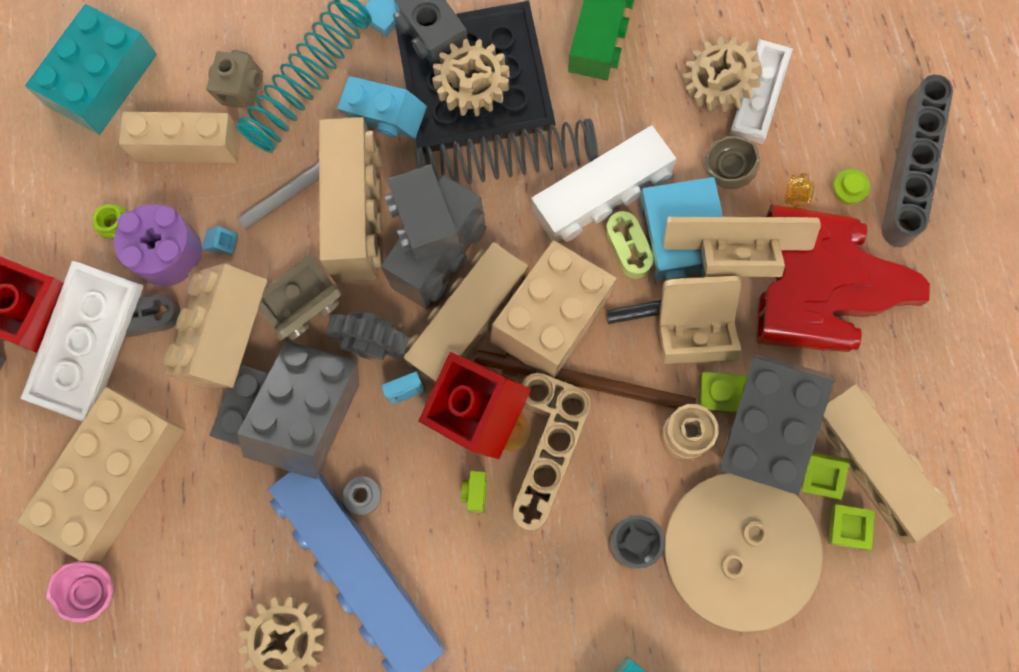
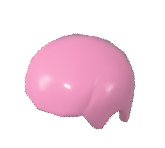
(80, 591)

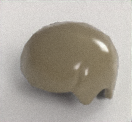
(732, 162)

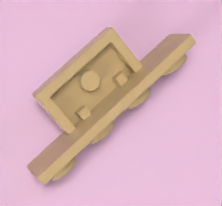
(741, 243)

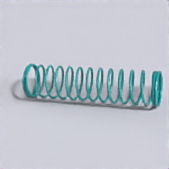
(246, 128)

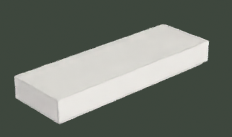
(755, 114)

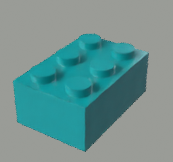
(91, 69)

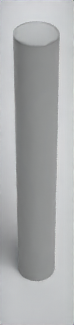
(280, 197)

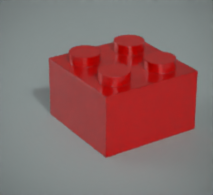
(25, 304)
(474, 406)

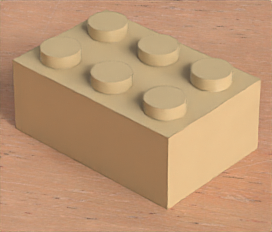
(552, 309)
(215, 326)

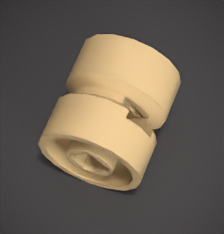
(689, 432)

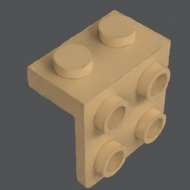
(699, 319)

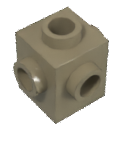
(234, 79)

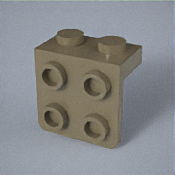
(298, 298)

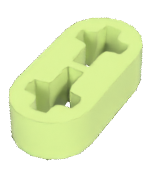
(622, 248)

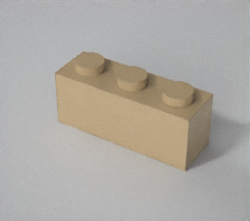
(180, 137)

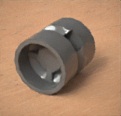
(636, 542)

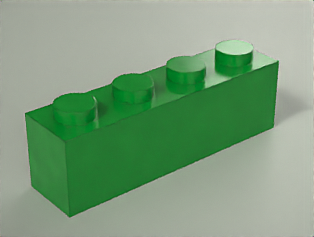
(596, 37)

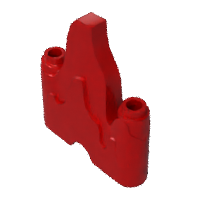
(832, 282)

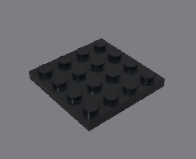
(523, 105)

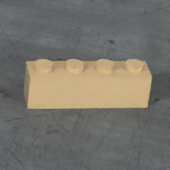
(468, 312)
(883, 466)

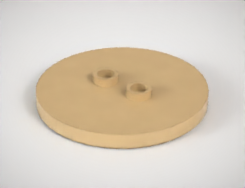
(742, 553)

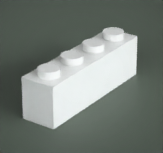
(603, 185)

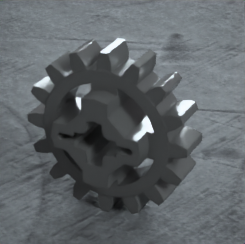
(367, 336)

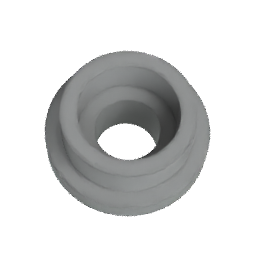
(372, 501)

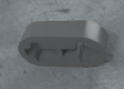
(149, 323)

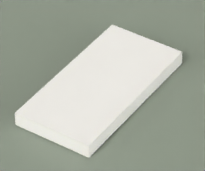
(81, 341)

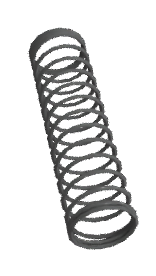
(589, 139)

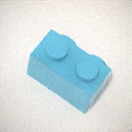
(383, 107)

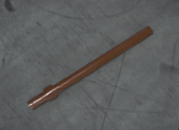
(512, 366)

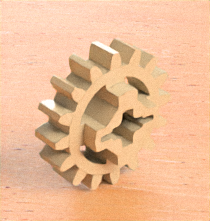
(723, 74)
(469, 75)
(272, 627)

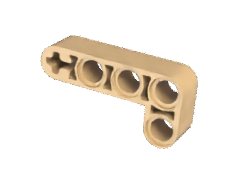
(545, 456)

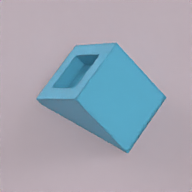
(220, 240)

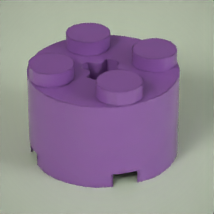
(157, 244)

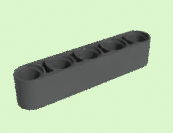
(928, 149)

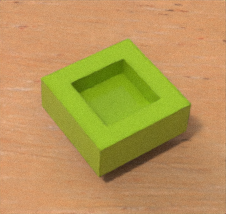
(826, 475)
(474, 492)
(851, 527)

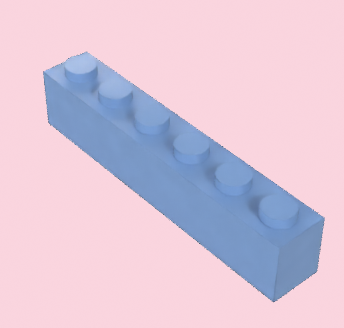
(358, 573)

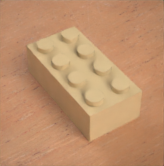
(349, 200)
(100, 476)

